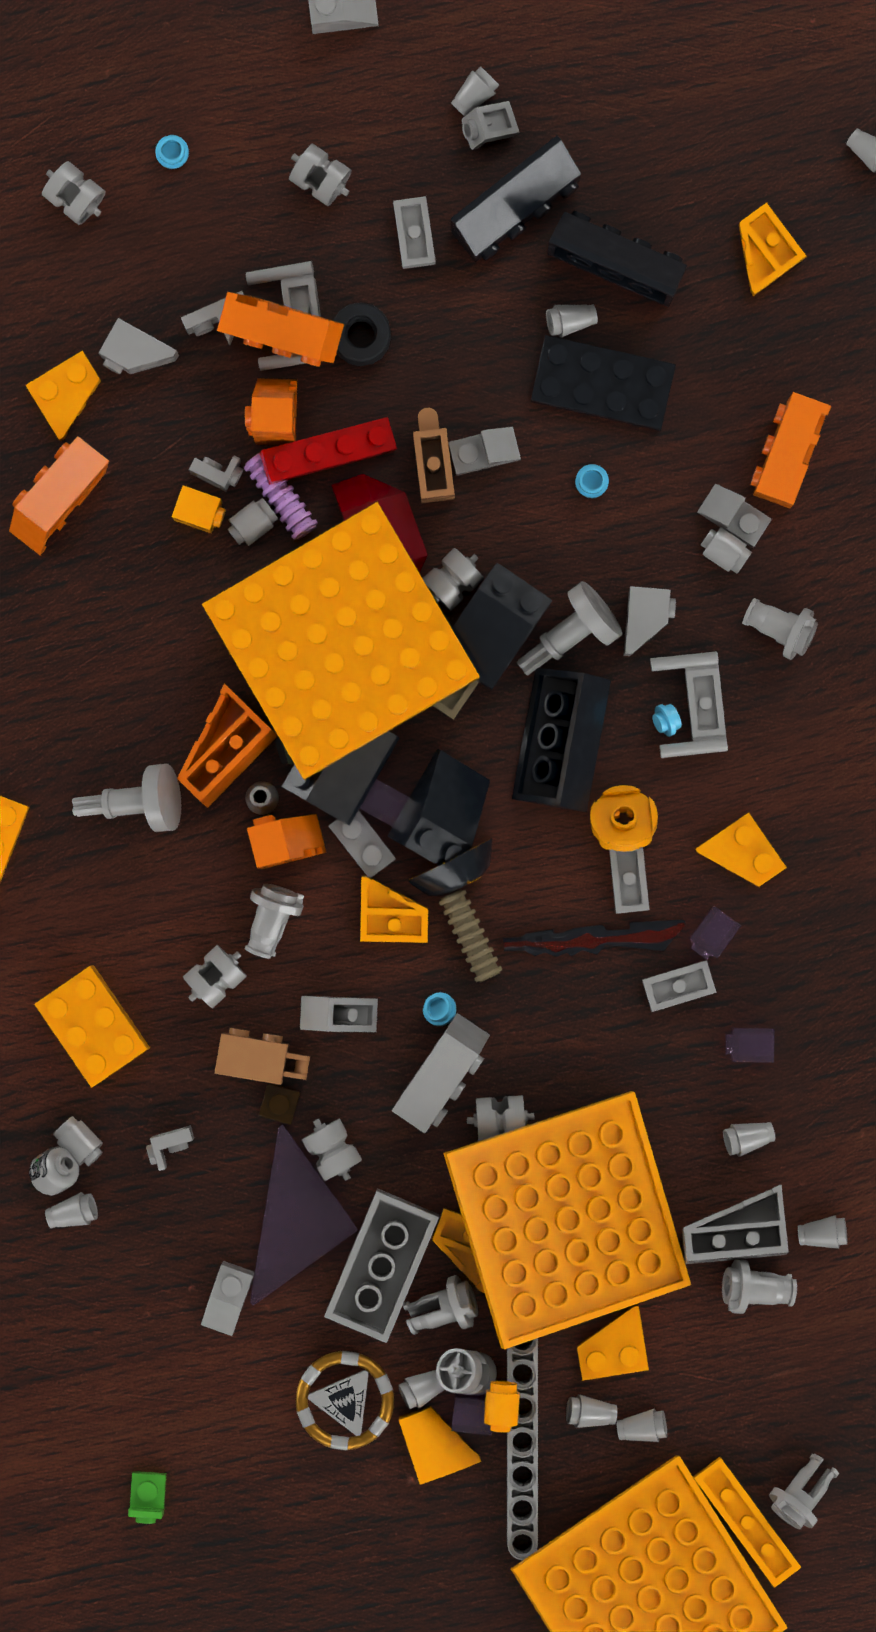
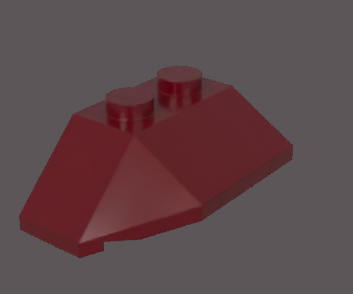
(363, 491)

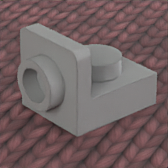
(489, 124)
(210, 472)
(173, 1140)

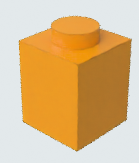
(198, 510)

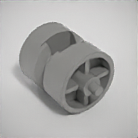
(319, 174)
(75, 194)
(453, 578)
(214, 976)
(499, 1117)
(333, 1153)
(465, 1372)

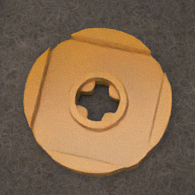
(615, 835)

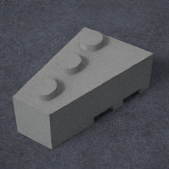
(442, 1074)
(739, 1232)

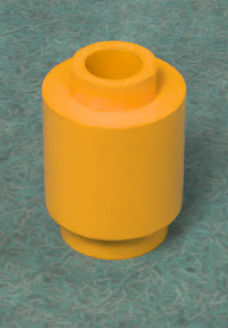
(502, 1406)

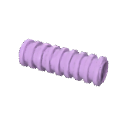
(283, 499)

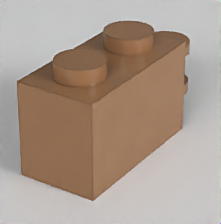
(433, 459)
(257, 1058)

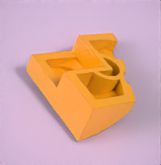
(433, 1445)

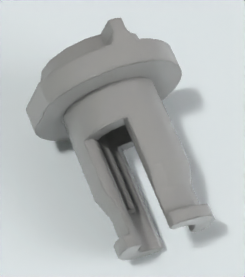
(788, 629)
(271, 917)
(747, 1287)
(456, 1304)
(795, 1504)

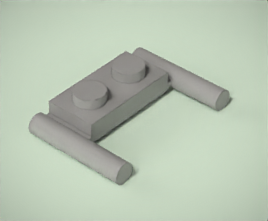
(298, 292)
(704, 703)

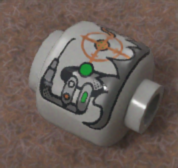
(53, 1171)

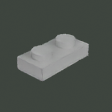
(414, 232)
(363, 844)
(629, 881)
(679, 986)

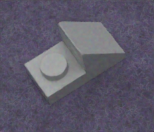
(202, 320)
(484, 450)
(734, 515)

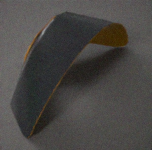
(455, 872)

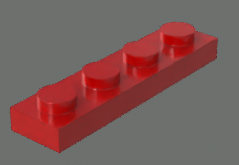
(328, 450)

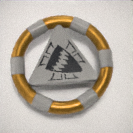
(344, 1400)

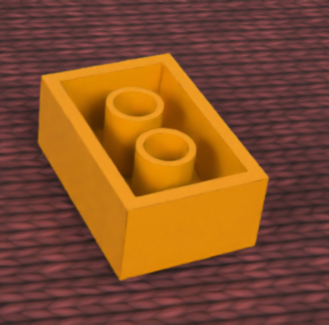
(92, 1026)

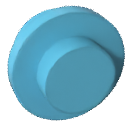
(172, 152)
(592, 481)
(666, 719)
(439, 1009)

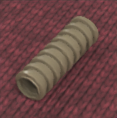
(470, 935)

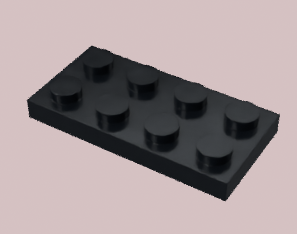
(603, 383)

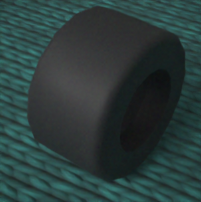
(382, 335)

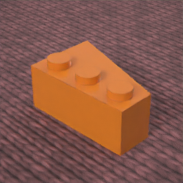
(281, 328)
(273, 412)
(789, 449)
(56, 493)
(225, 747)
(285, 839)

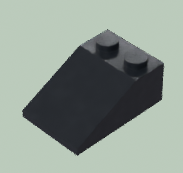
(499, 622)
(442, 810)

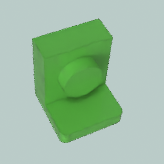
(147, 1496)

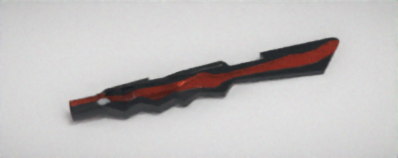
(643, 935)

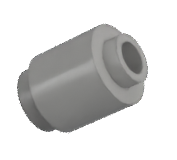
(252, 522)
(725, 550)
(79, 1141)

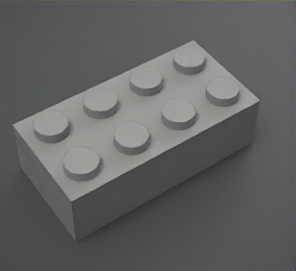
(381, 1265)

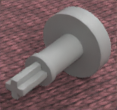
(590, 617)
(156, 798)

